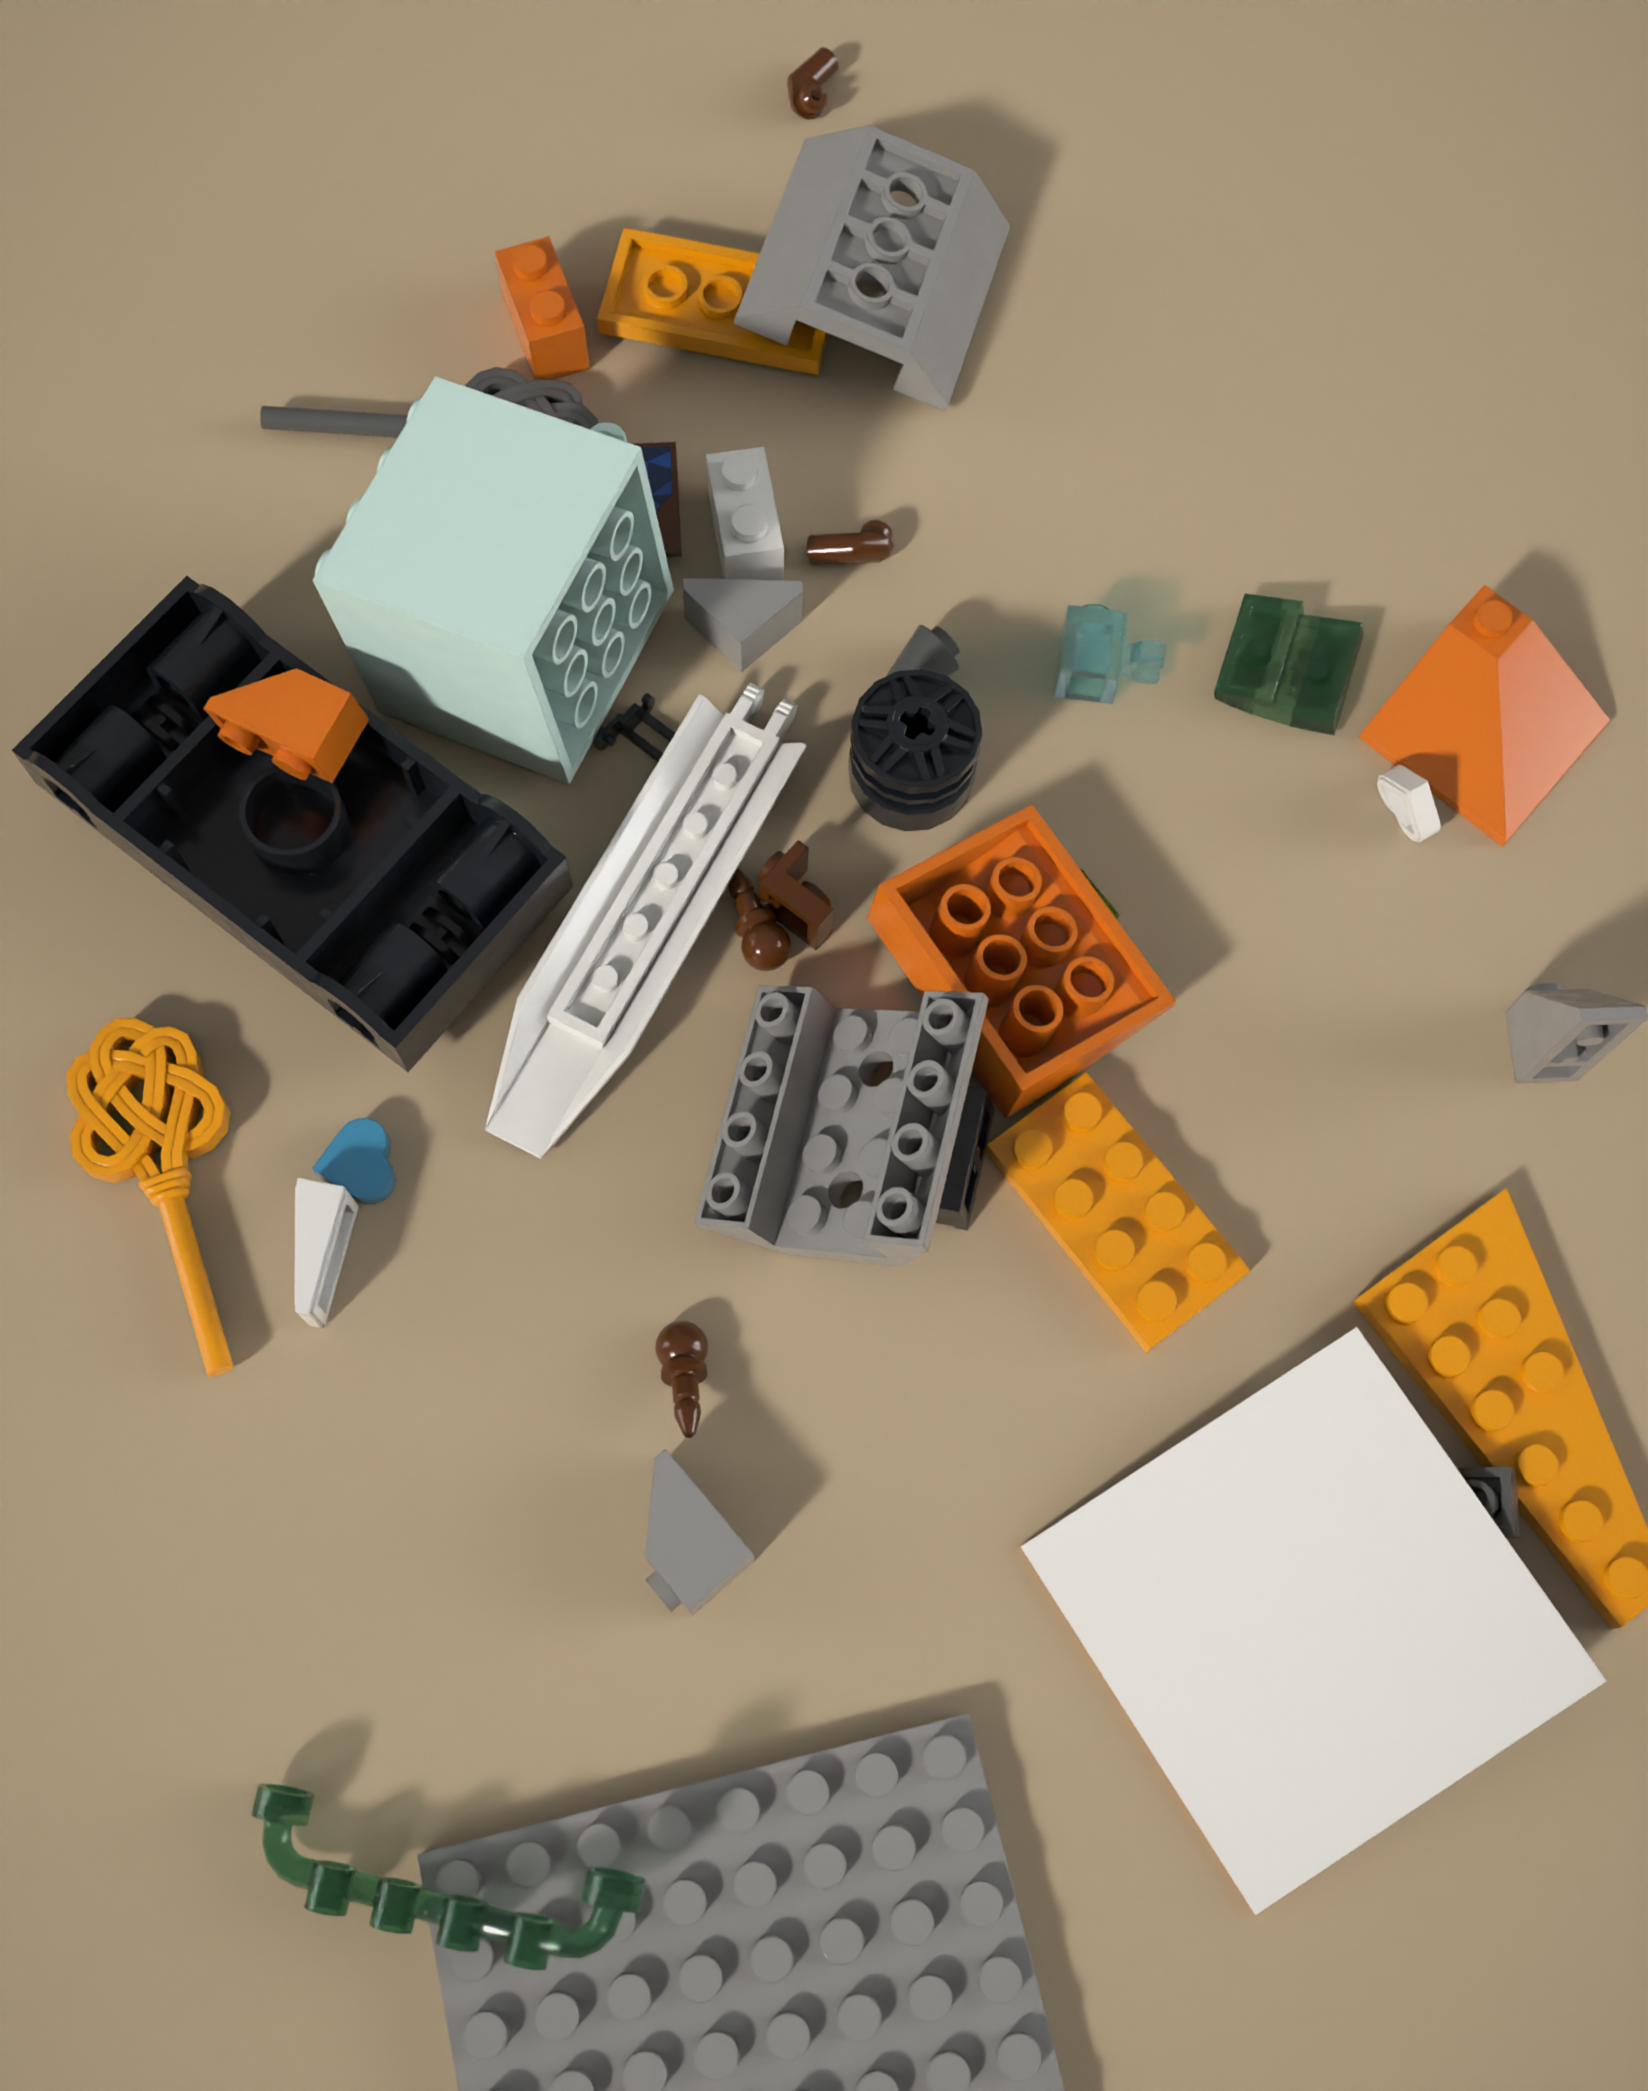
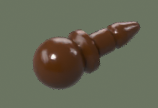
(763, 941)
(682, 1352)

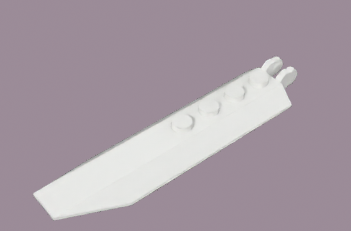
(639, 916)

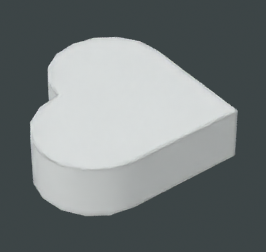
(1410, 801)

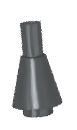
(929, 651)

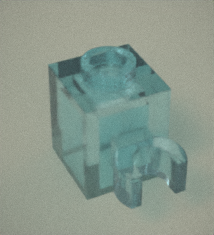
(1096, 655)

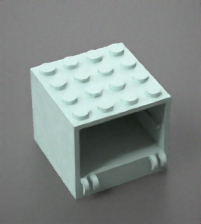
(499, 576)

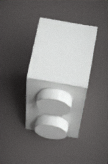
(745, 515)

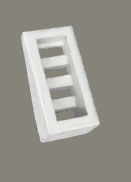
(322, 1235)

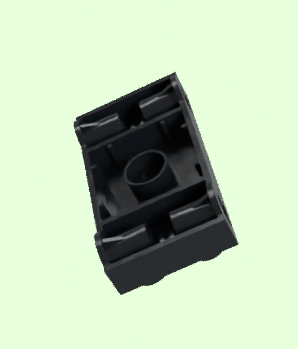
(362, 891)

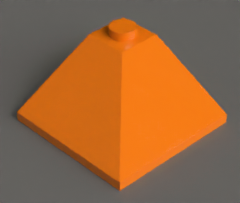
(1488, 716)

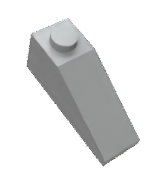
(1566, 1032)

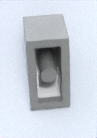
(688, 1541)

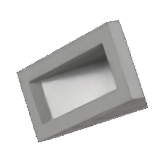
(743, 614)

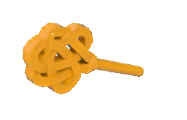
(155, 1126)

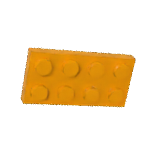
(688, 299)
(1117, 1211)

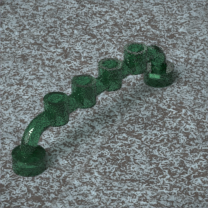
(460, 1918)

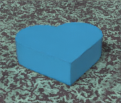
(359, 1161)

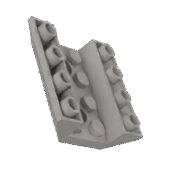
(846, 229)
(812, 1124)

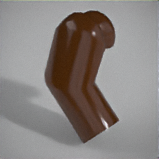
(806, 82)
(868, 546)

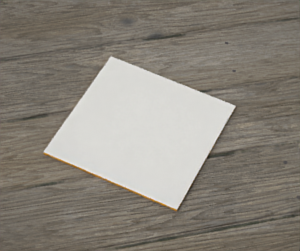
(1310, 1619)

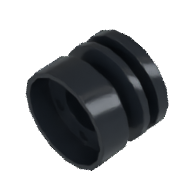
(906, 779)

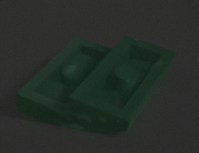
(1289, 664)

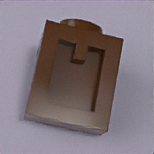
(797, 905)

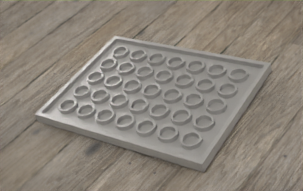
(788, 1936)

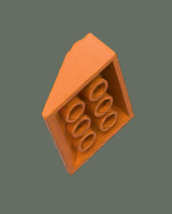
(1034, 936)

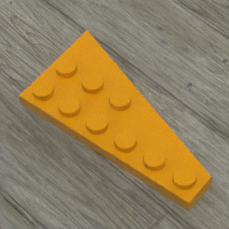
(1500, 1369)

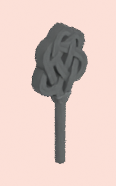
(545, 396)

